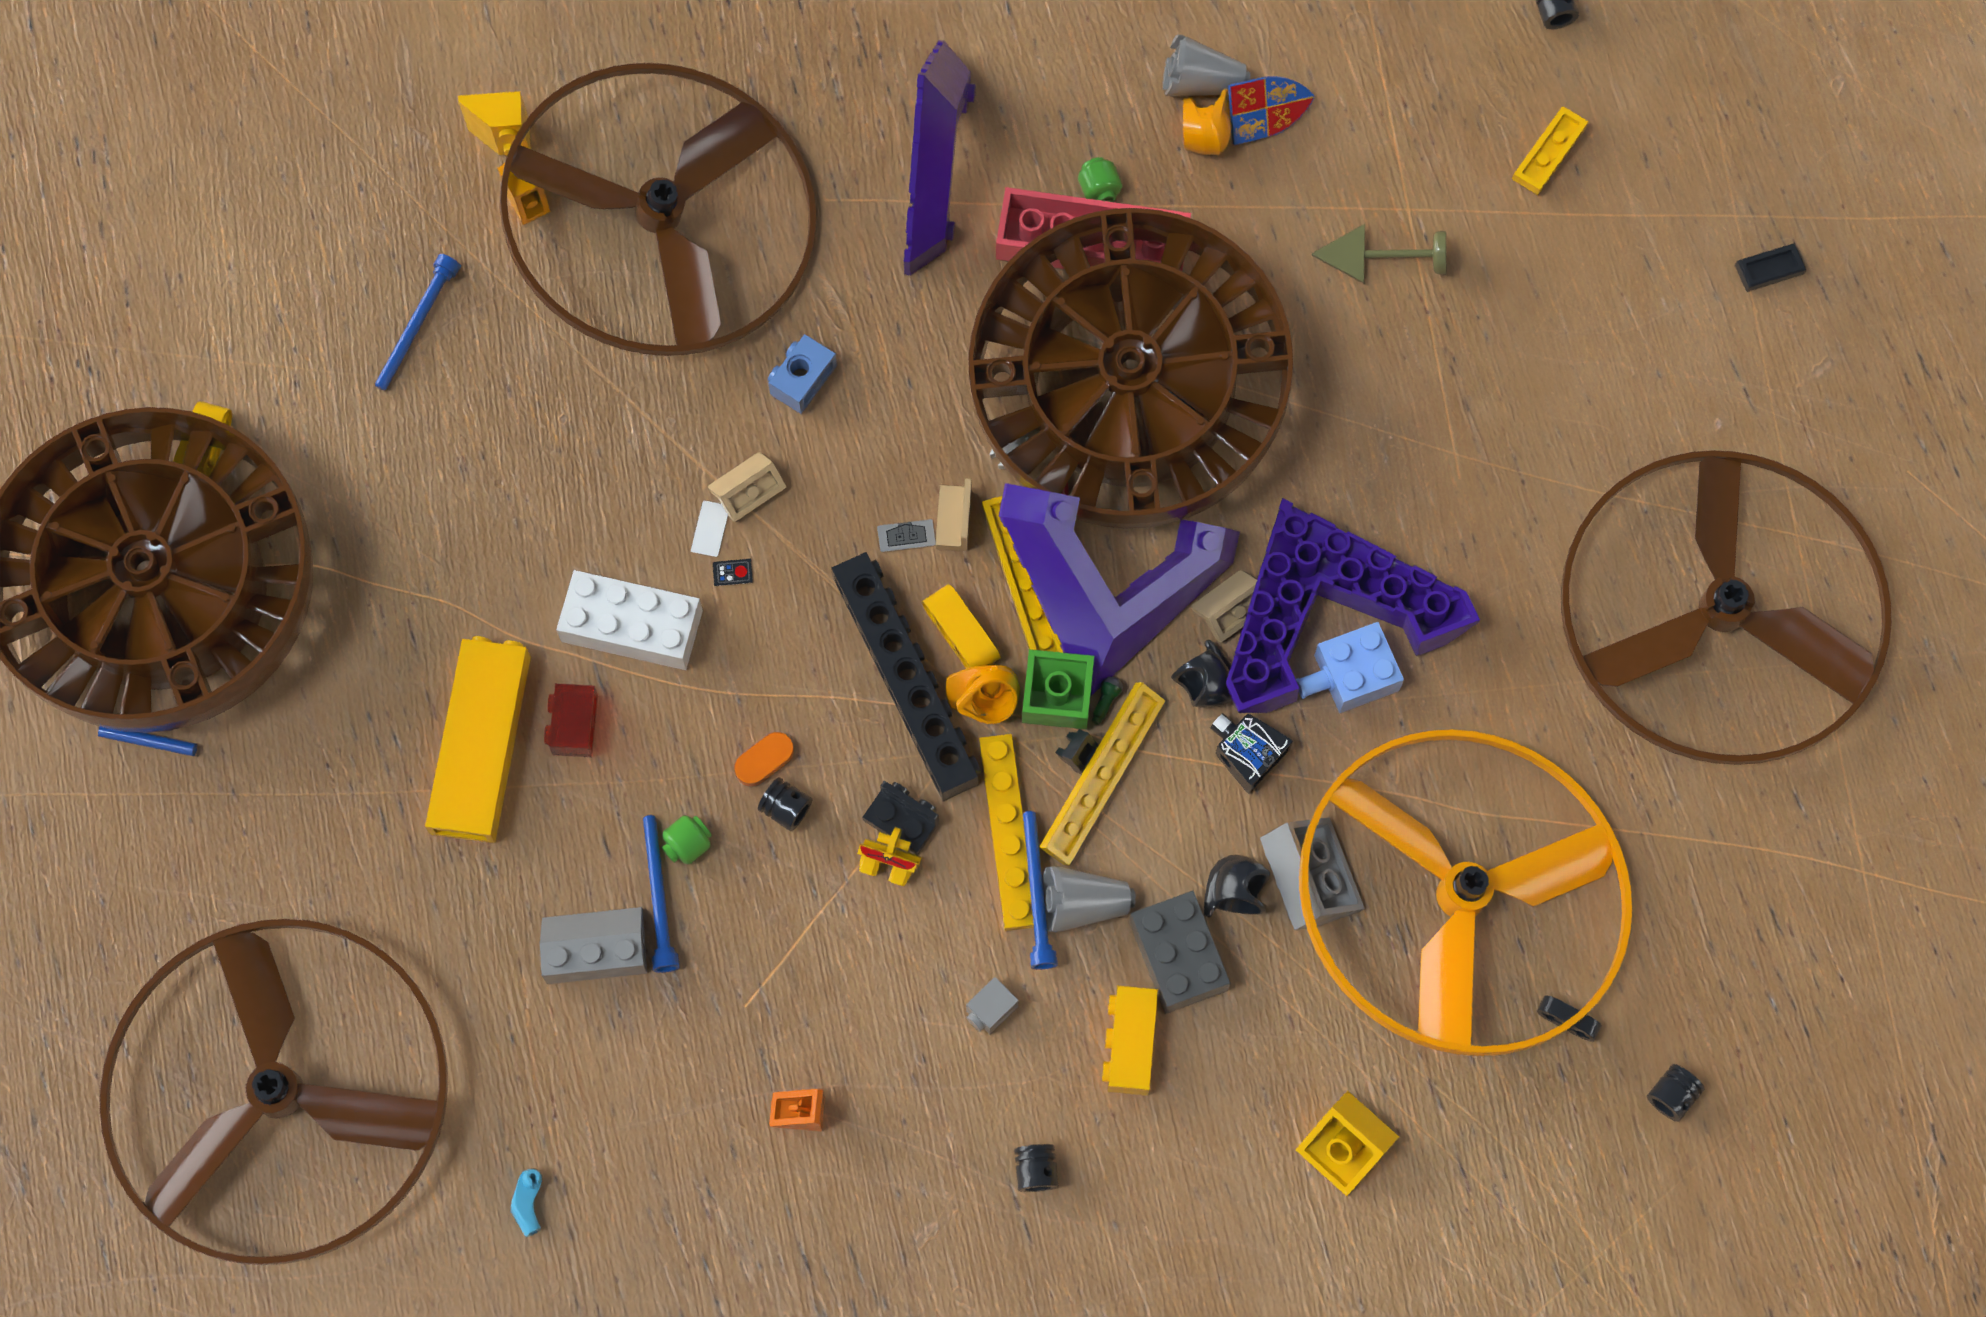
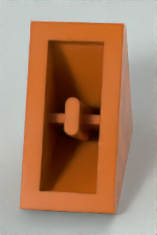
(798, 1109)

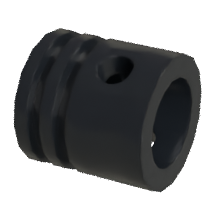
(1557, 13)
(785, 804)
(1675, 1092)
(1036, 1168)

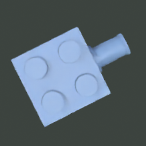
(1354, 669)

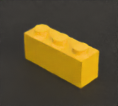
(1130, 1040)

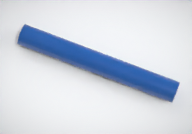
(150, 740)

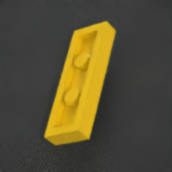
(1550, 150)

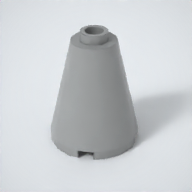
(1200, 69)
(1083, 898)

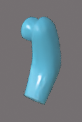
(523, 1200)

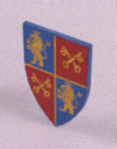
(1265, 107)

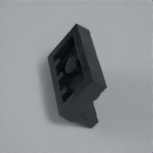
(897, 809)

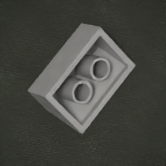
(1330, 879)
(593, 945)

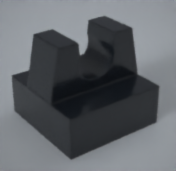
(1079, 750)

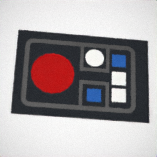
(732, 572)

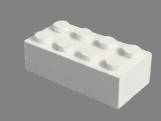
(629, 620)

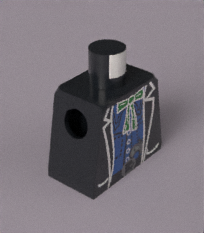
(1249, 748)

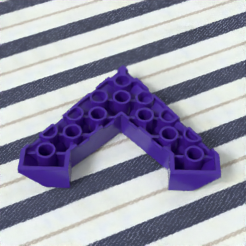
(942, 96)
(1315, 559)
(1076, 595)

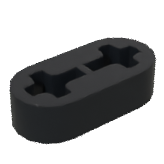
(1559, 1012)

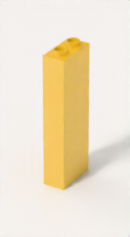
(478, 740)

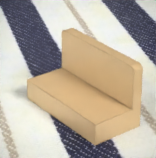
(747, 486)
(954, 517)
(1227, 605)

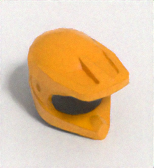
(1207, 128)
(984, 690)

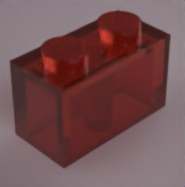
(572, 720)

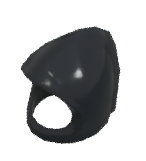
(1205, 677)
(1235, 886)

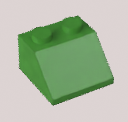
(1057, 689)

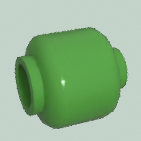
(1100, 180)
(686, 839)

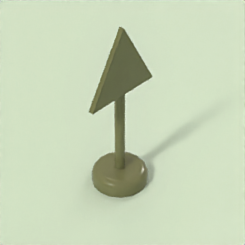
(1349, 253)

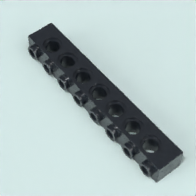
(948, 779)

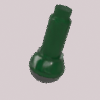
(1110, 690)

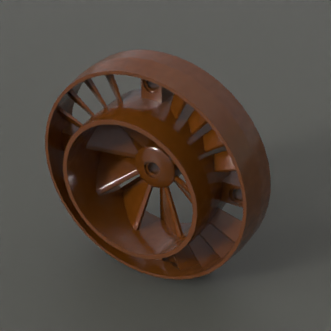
(1188, 355)
(179, 526)

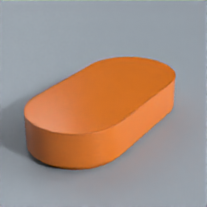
(764, 759)

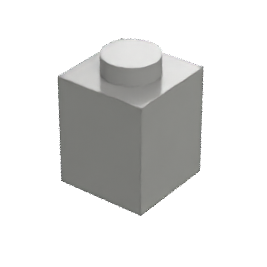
(991, 1006)

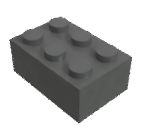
(1179, 952)

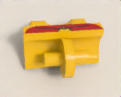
(874, 853)

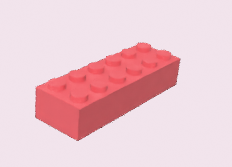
(1031, 213)

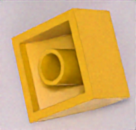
(495, 118)
(1347, 1143)

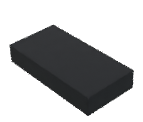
(1770, 267)

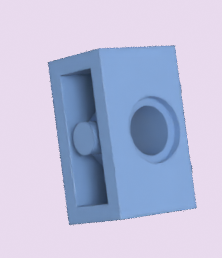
(800, 390)

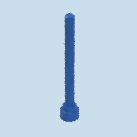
(444, 270)
(1043, 954)
(665, 957)

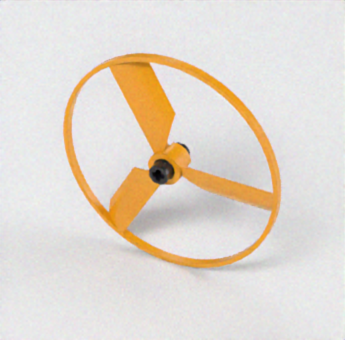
(1464, 892)

